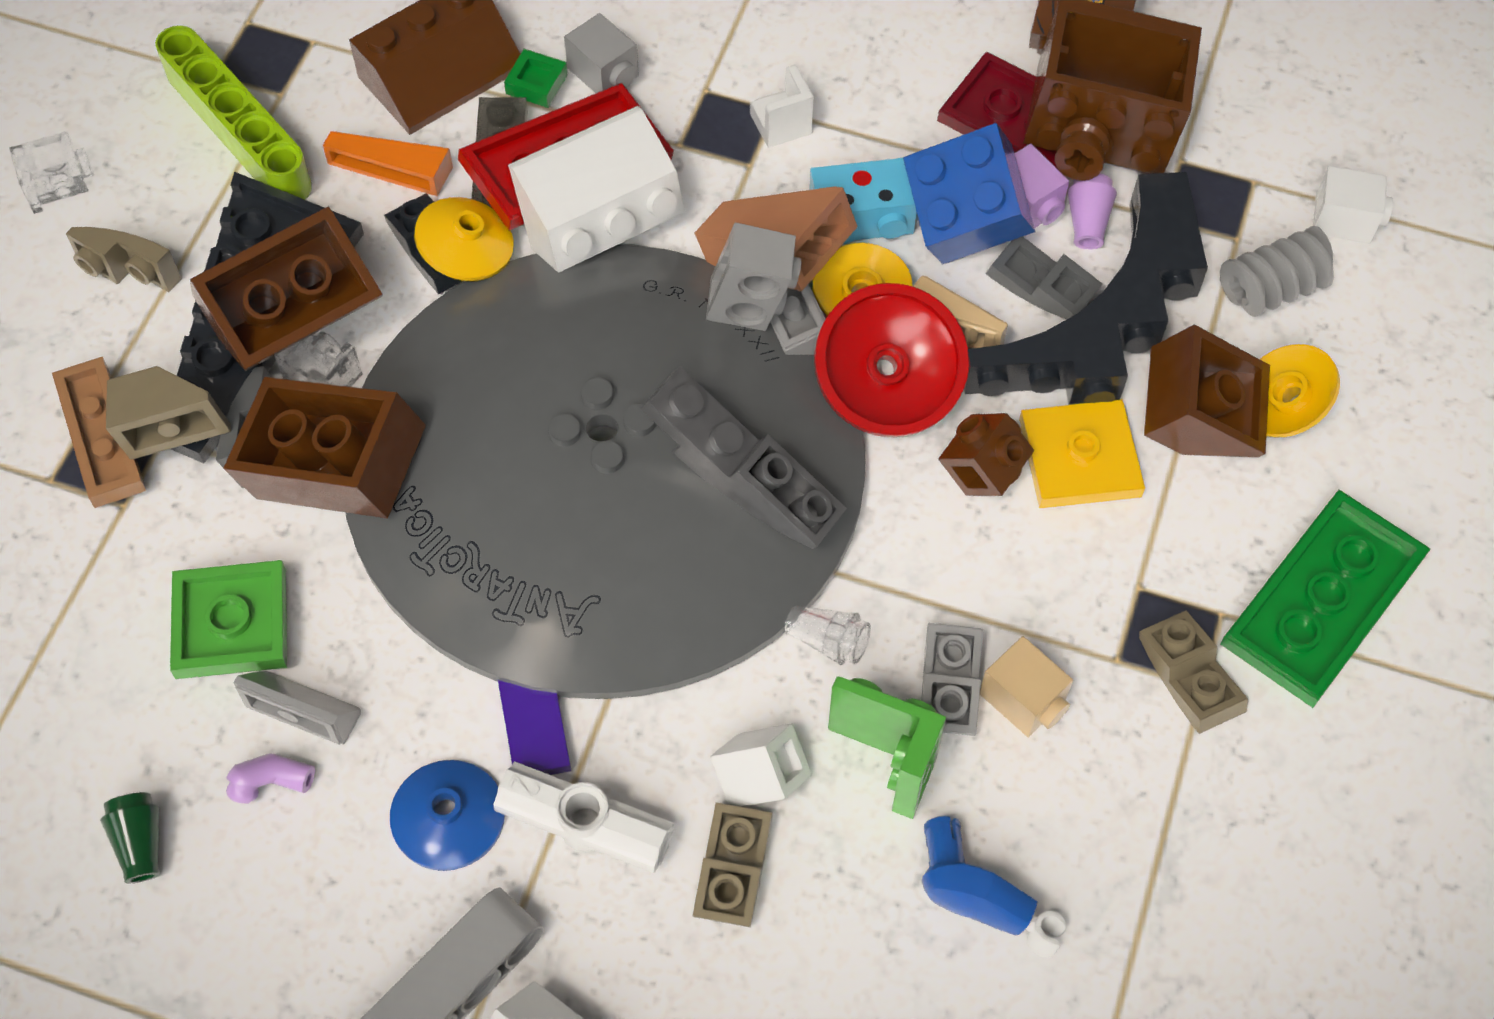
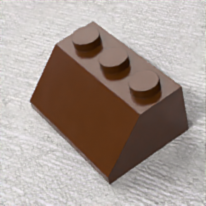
(433, 58)
(284, 289)

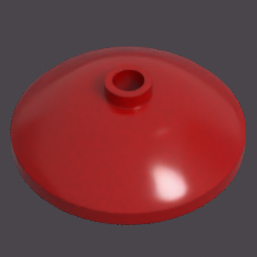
(909, 332)

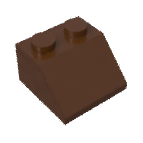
(1206, 396)

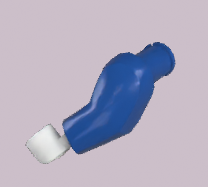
(981, 893)

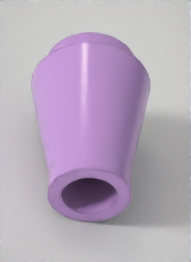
(1091, 209)

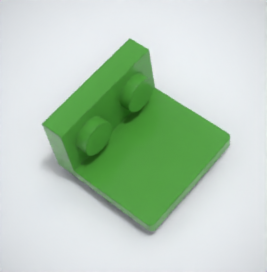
(899, 727)

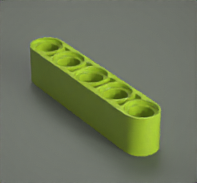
(232, 112)

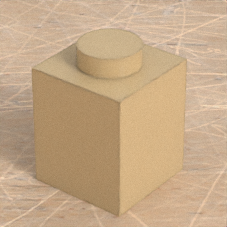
(1027, 688)

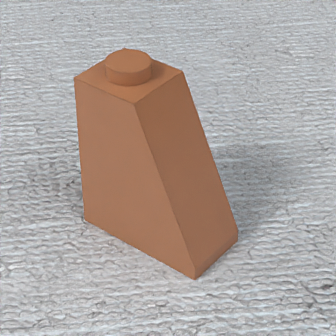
(816, 217)

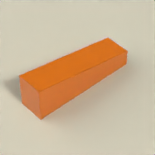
(393, 161)

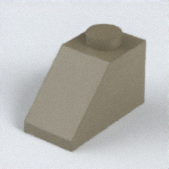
(159, 412)

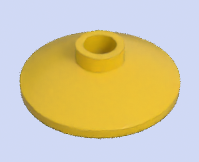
(459, 252)
(855, 268)
(1300, 372)

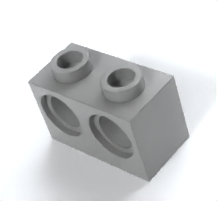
(752, 277)

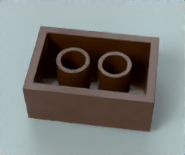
(325, 446)

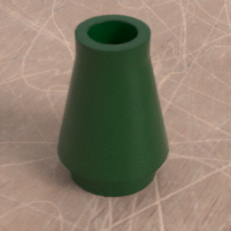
(133, 832)

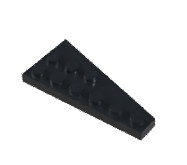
(251, 216)

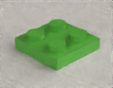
(228, 619)

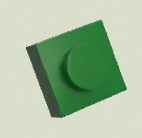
(536, 78)

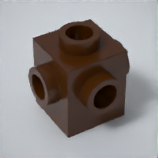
(986, 454)

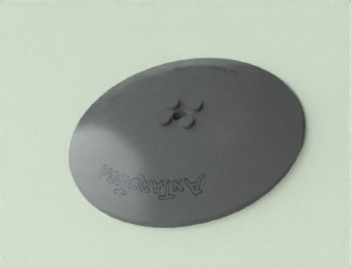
(584, 555)

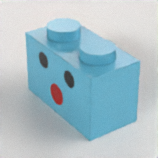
(877, 196)

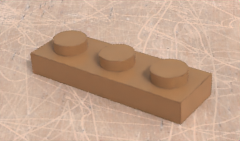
(102, 462)

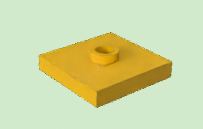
(1082, 454)

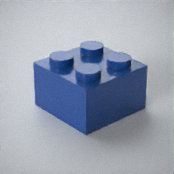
(968, 194)

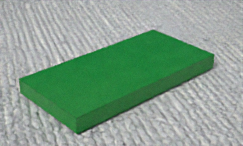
(1325, 598)

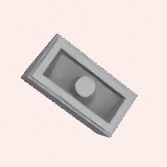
(799, 322)
(297, 705)

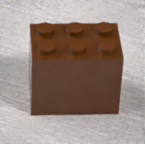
(1120, 70)

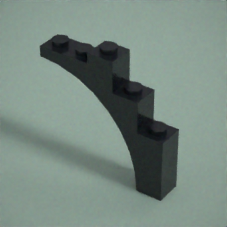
(1129, 315)

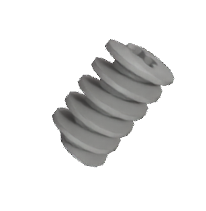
(1279, 271)

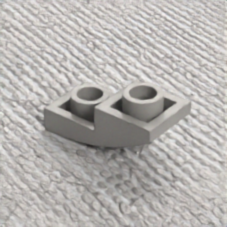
(952, 675)

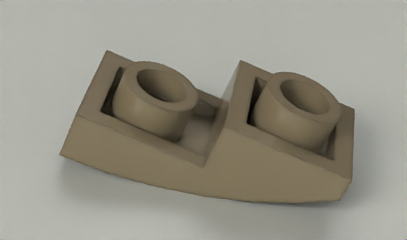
(119, 253)
(1190, 672)
(732, 865)

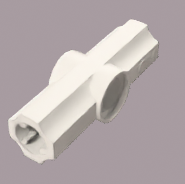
(617, 830)

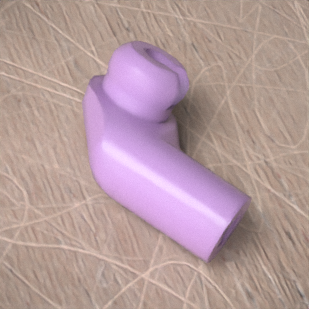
(267, 769)

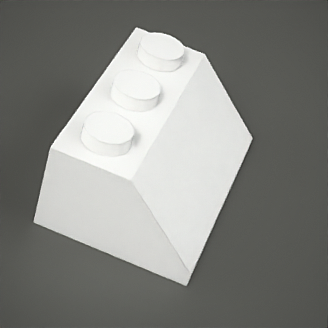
(596, 189)

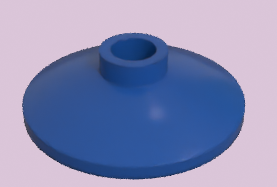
(448, 839)

